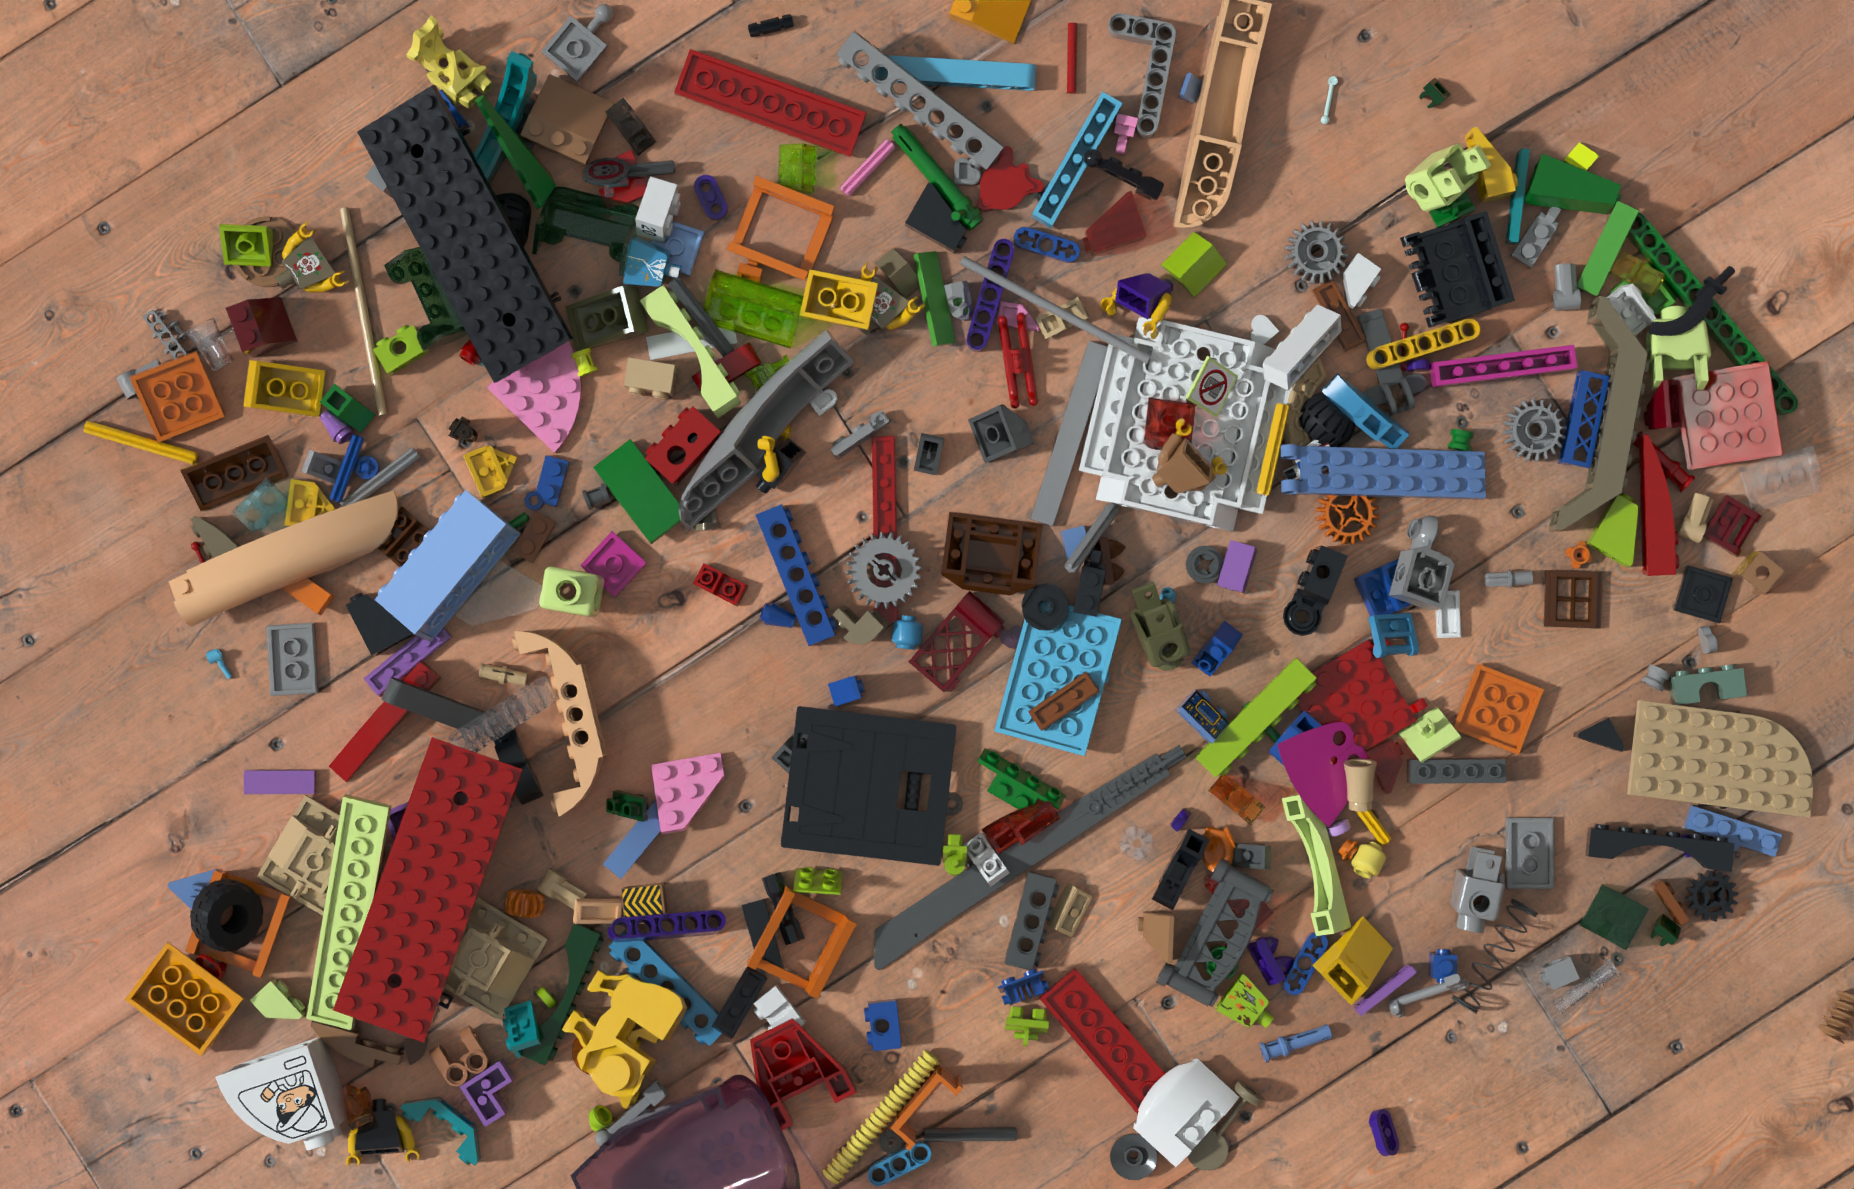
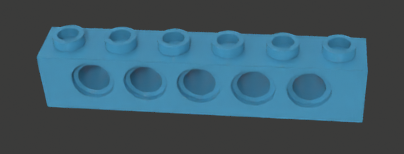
(667, 972)

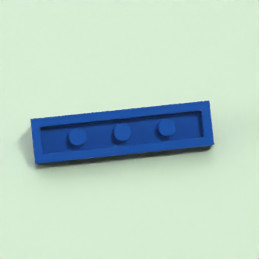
(1575, 415)

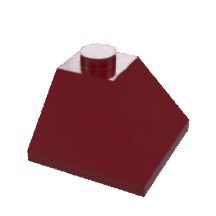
(1664, 407)

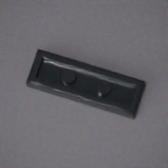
(757, 918)
(739, 1002)

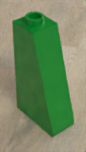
(1570, 188)

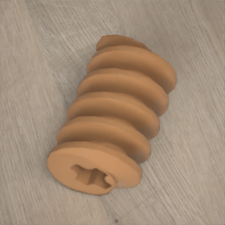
(1840, 1017)

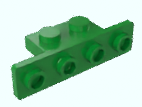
(1016, 785)

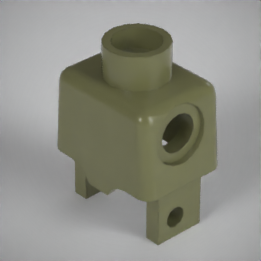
(1159, 629)

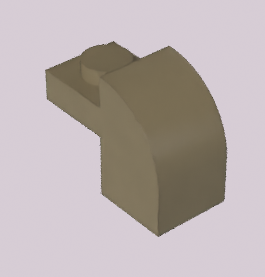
(861, 630)

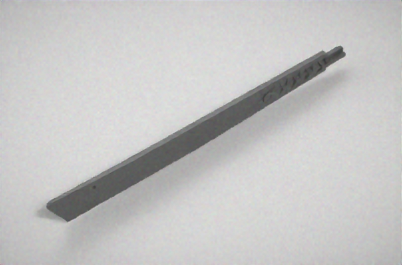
(970, 886)

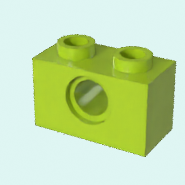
(395, 362)

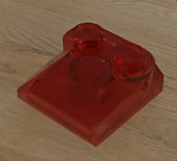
(1162, 420)

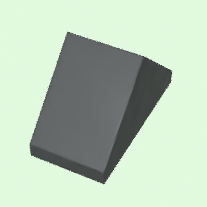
(929, 454)

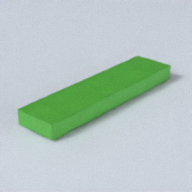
(1607, 248)
(934, 298)

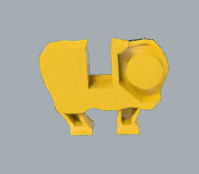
(606, 1054)

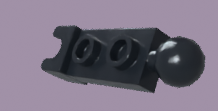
(1146, 186)

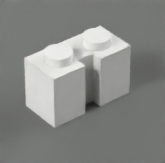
(776, 1008)

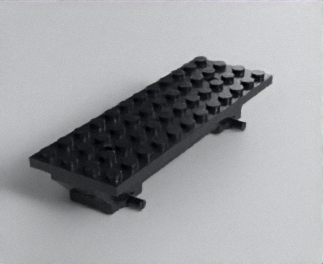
(465, 234)

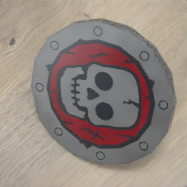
(607, 173)

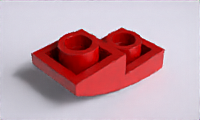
(720, 584)

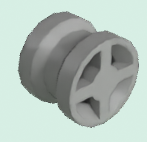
(1655, 677)

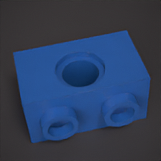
(883, 1010)

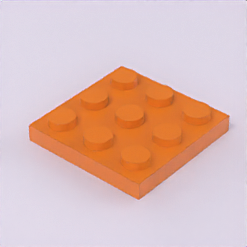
(177, 396)
(1497, 709)

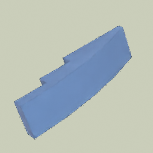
(634, 843)

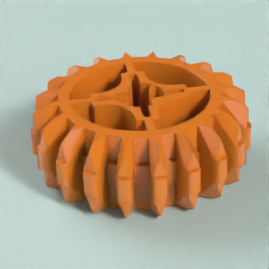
(1358, 518)

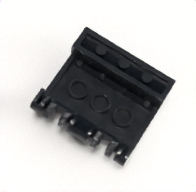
(1458, 269)

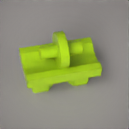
(954, 855)
(1037, 1025)

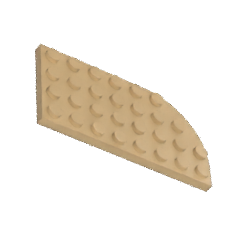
(1718, 760)

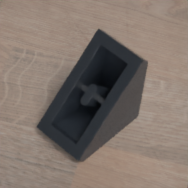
(1601, 733)

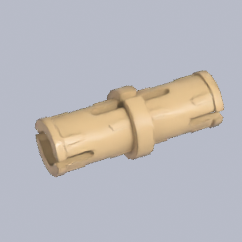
(503, 675)

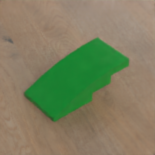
(640, 491)

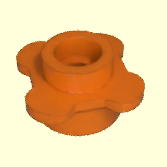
(1585, 555)
(1348, 849)

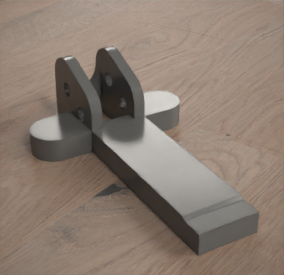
(1377, 334)

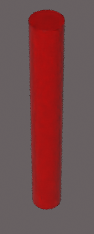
(1071, 58)

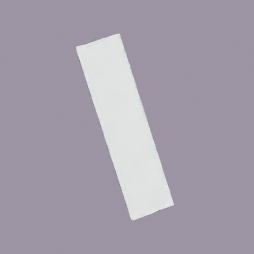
(673, 344)

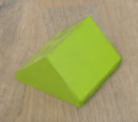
(246, 245)
(1194, 264)

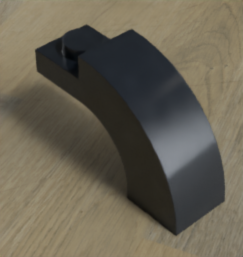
(511, 752)
(1180, 868)

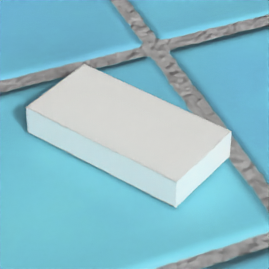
(1448, 619)

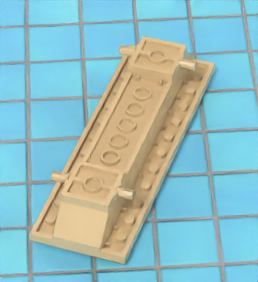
(494, 947)

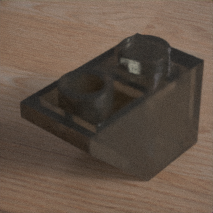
(630, 126)

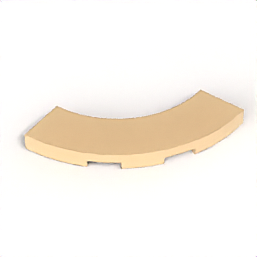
(1302, 391)

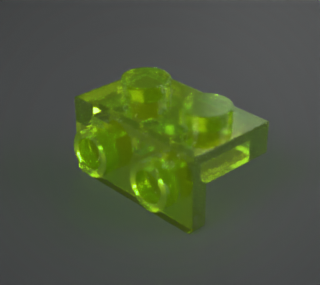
(797, 167)

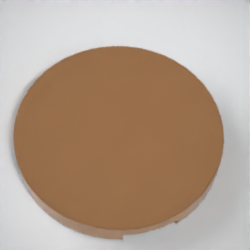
(264, 275)

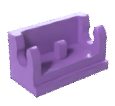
(1237, 566)

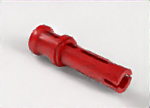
(1671, 469)

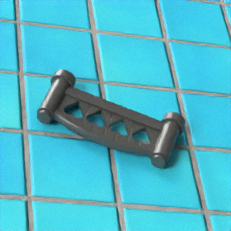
(1231, 886)

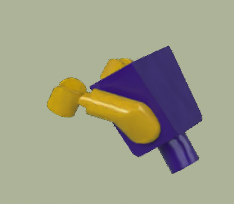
(1143, 295)

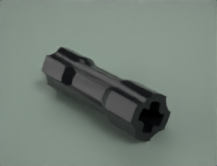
(789, 926)

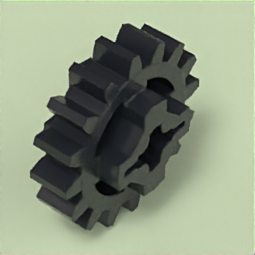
(1705, 902)

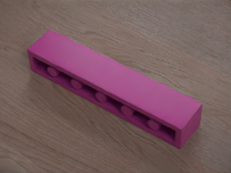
(1503, 366)

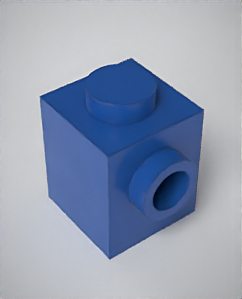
(1442, 964)

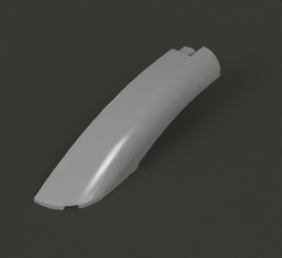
(767, 413)

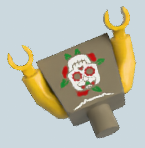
(307, 264)
(890, 307)

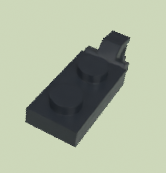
(1091, 585)

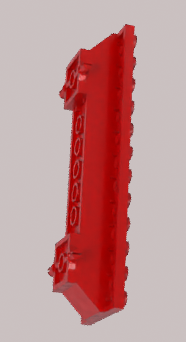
(428, 889)

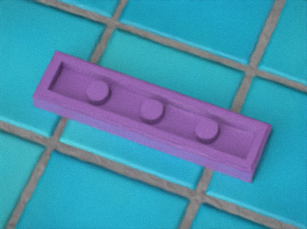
(404, 660)

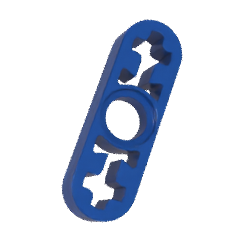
(1061, 255)
(1303, 981)

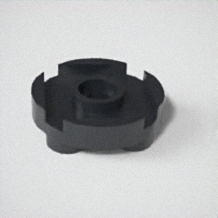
(1058, 603)

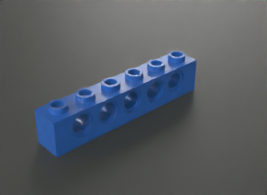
(767, 522)

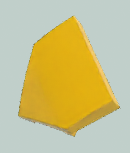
(489, 469)
(305, 502)

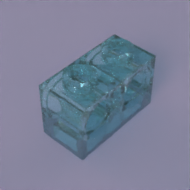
(255, 501)

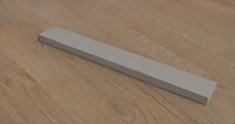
(1070, 434)

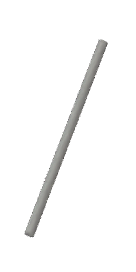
(1055, 309)

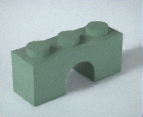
(1686, 687)

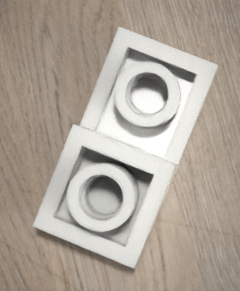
(986, 859)

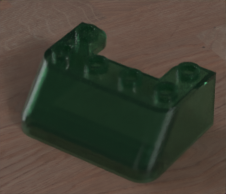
(444, 323)

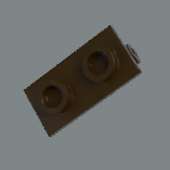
(461, 429)

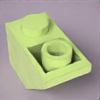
(276, 1002)

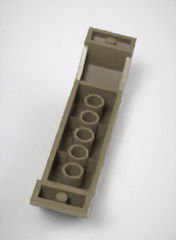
(1620, 410)

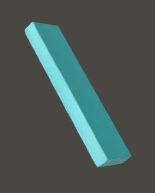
(1517, 197)

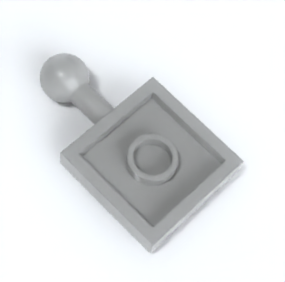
(576, 47)

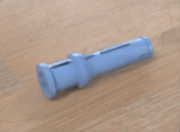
(1284, 1046)

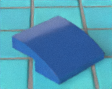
(1375, 590)

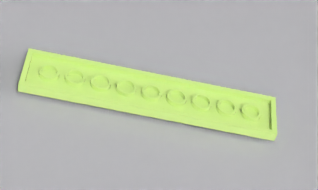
(348, 900)

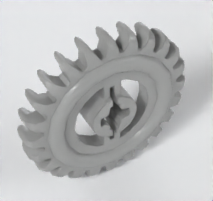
(867, 554)

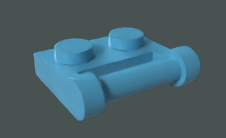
(1393, 627)

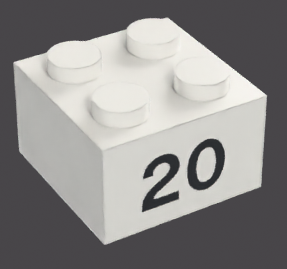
(657, 210)

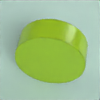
(547, 998)

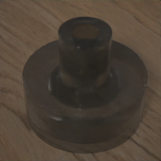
(889, 1135)

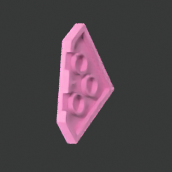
(684, 789)

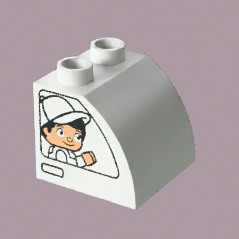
(289, 1094)

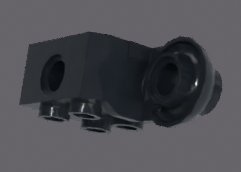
(1314, 591)

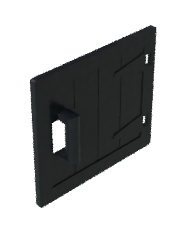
(851, 785)

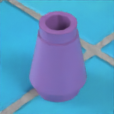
(336, 427)

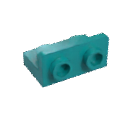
(521, 1027)

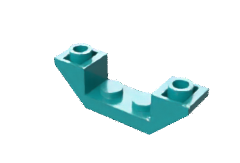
(469, 1149)

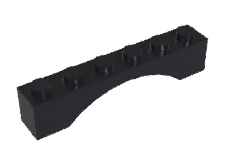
(1710, 854)

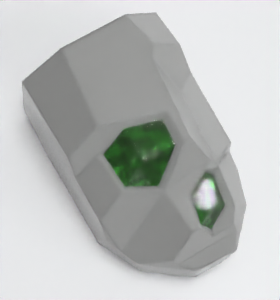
(959, 300)

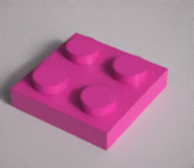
(614, 562)

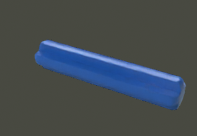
(347, 468)

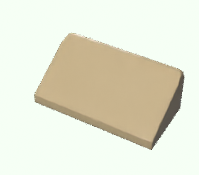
(1070, 910)

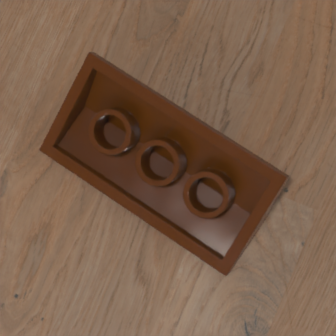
(234, 472)

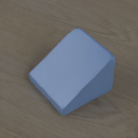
(1190, 88)

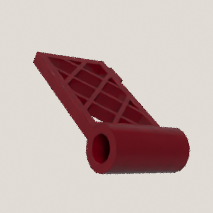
(979, 619)

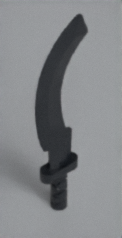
(1699, 308)

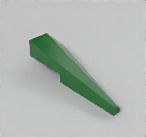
(530, 170)

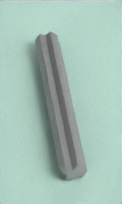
(382, 477)
(1091, 538)

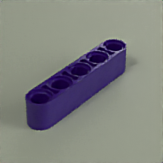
(989, 306)
(657, 932)

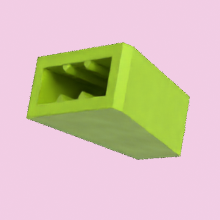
(1616, 530)

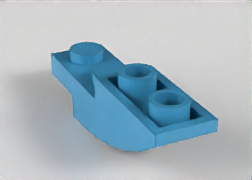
(1364, 413)

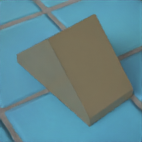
(898, 273)

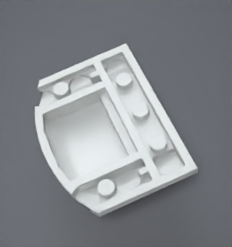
(1183, 1109)

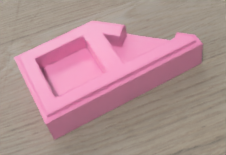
(1011, 310)

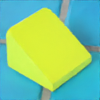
(1581, 157)

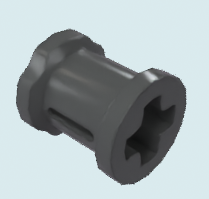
(596, 496)

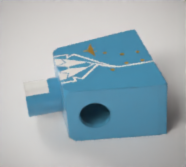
(649, 264)

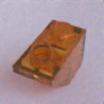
(1237, 799)

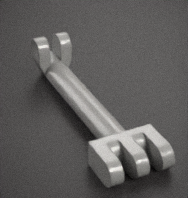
(1453, 982)

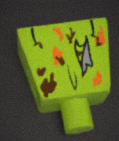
(1244, 1003)

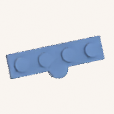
(1736, 831)

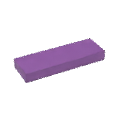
(279, 781)
(1384, 989)

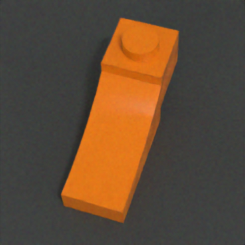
(310, 594)

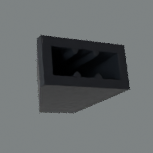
(933, 220)
(376, 625)

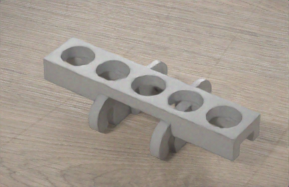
(166, 329)

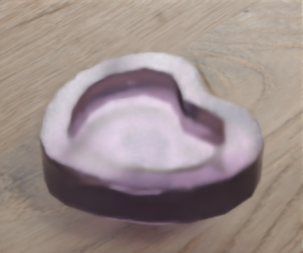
(1011, 637)

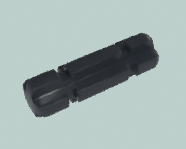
(770, 25)

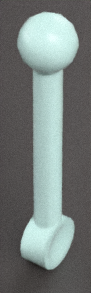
(1332, 81)

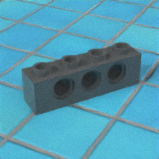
(1456, 771)
(1028, 958)

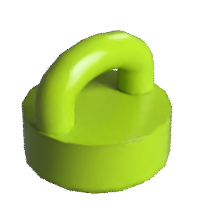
(599, 1118)

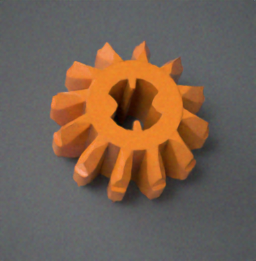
(524, 903)

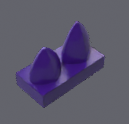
(1271, 968)

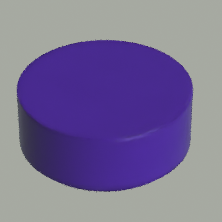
(1418, 365)

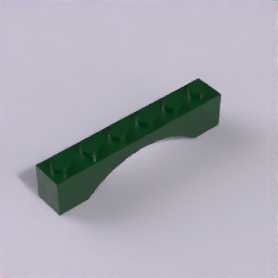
(580, 948)

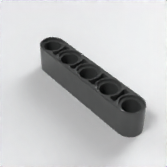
(429, 704)

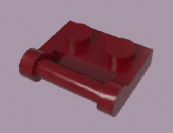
(1725, 521)

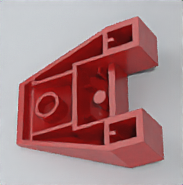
(793, 1061)

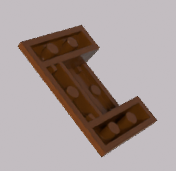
(991, 554)

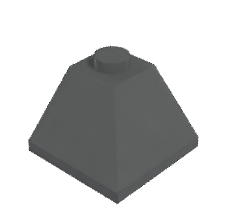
(1000, 433)

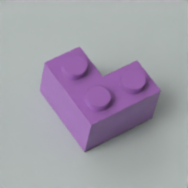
(483, 1088)

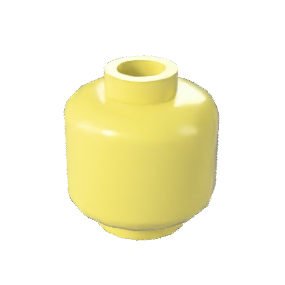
(1368, 860)

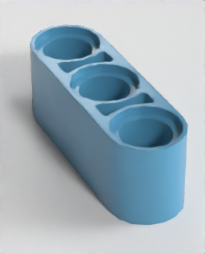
(891, 1171)

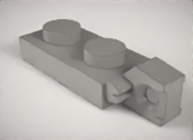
(1536, 237)
(860, 434)

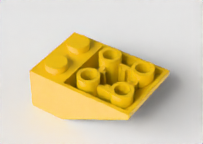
(1354, 960)

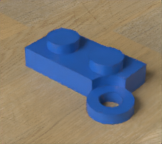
(549, 483)

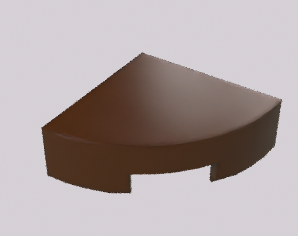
(415, 1049)

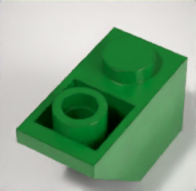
(347, 408)

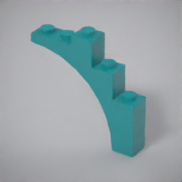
(514, 93)

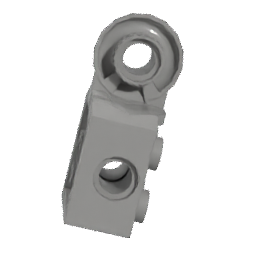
(1422, 573)

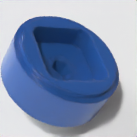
(366, 467)

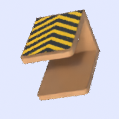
(1748, 568)
(644, 900)

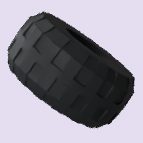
(210, 906)

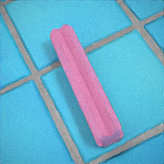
(868, 167)

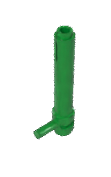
(960, 205)

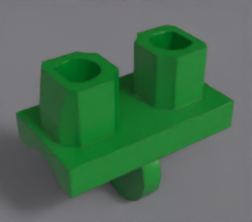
(1457, 209)

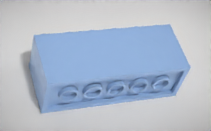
(447, 566)

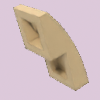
(1053, 325)

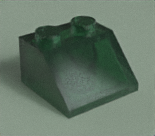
(1614, 917)

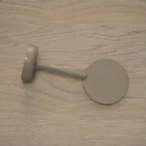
(1213, 1148)

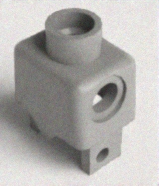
(1476, 881)

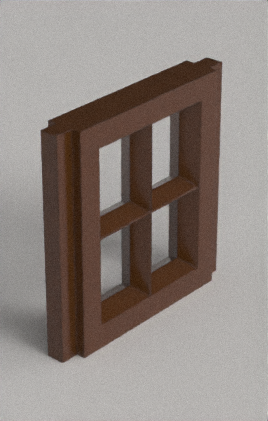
(1551, 599)

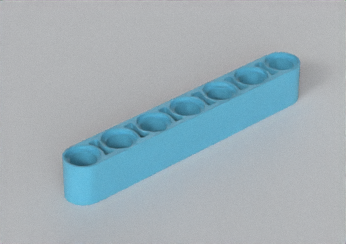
(966, 73)

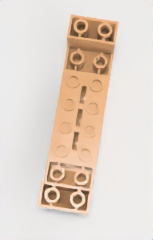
(587, 755)

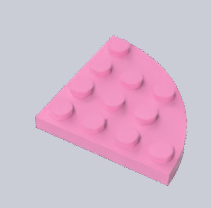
(544, 395)

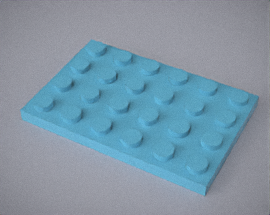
(1049, 662)

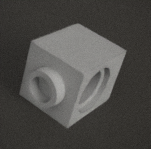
(1558, 972)

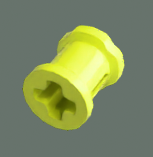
(584, 362)

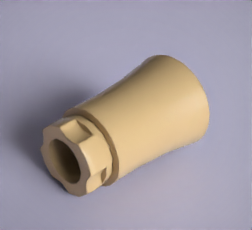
(1360, 783)

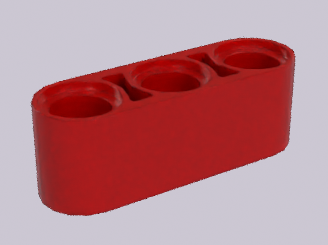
(735, 364)

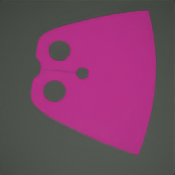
(1311, 772)

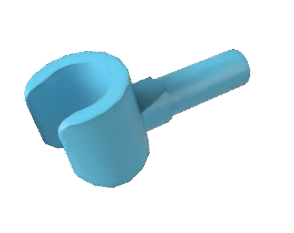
(216, 656)

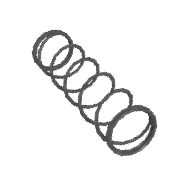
(1518, 905)

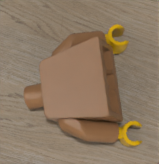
(1183, 465)

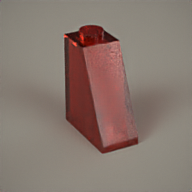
(1115, 227)

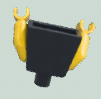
(778, 462)
(383, 1135)

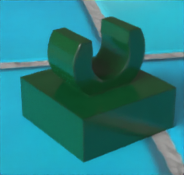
(1436, 92)
(1666, 929)

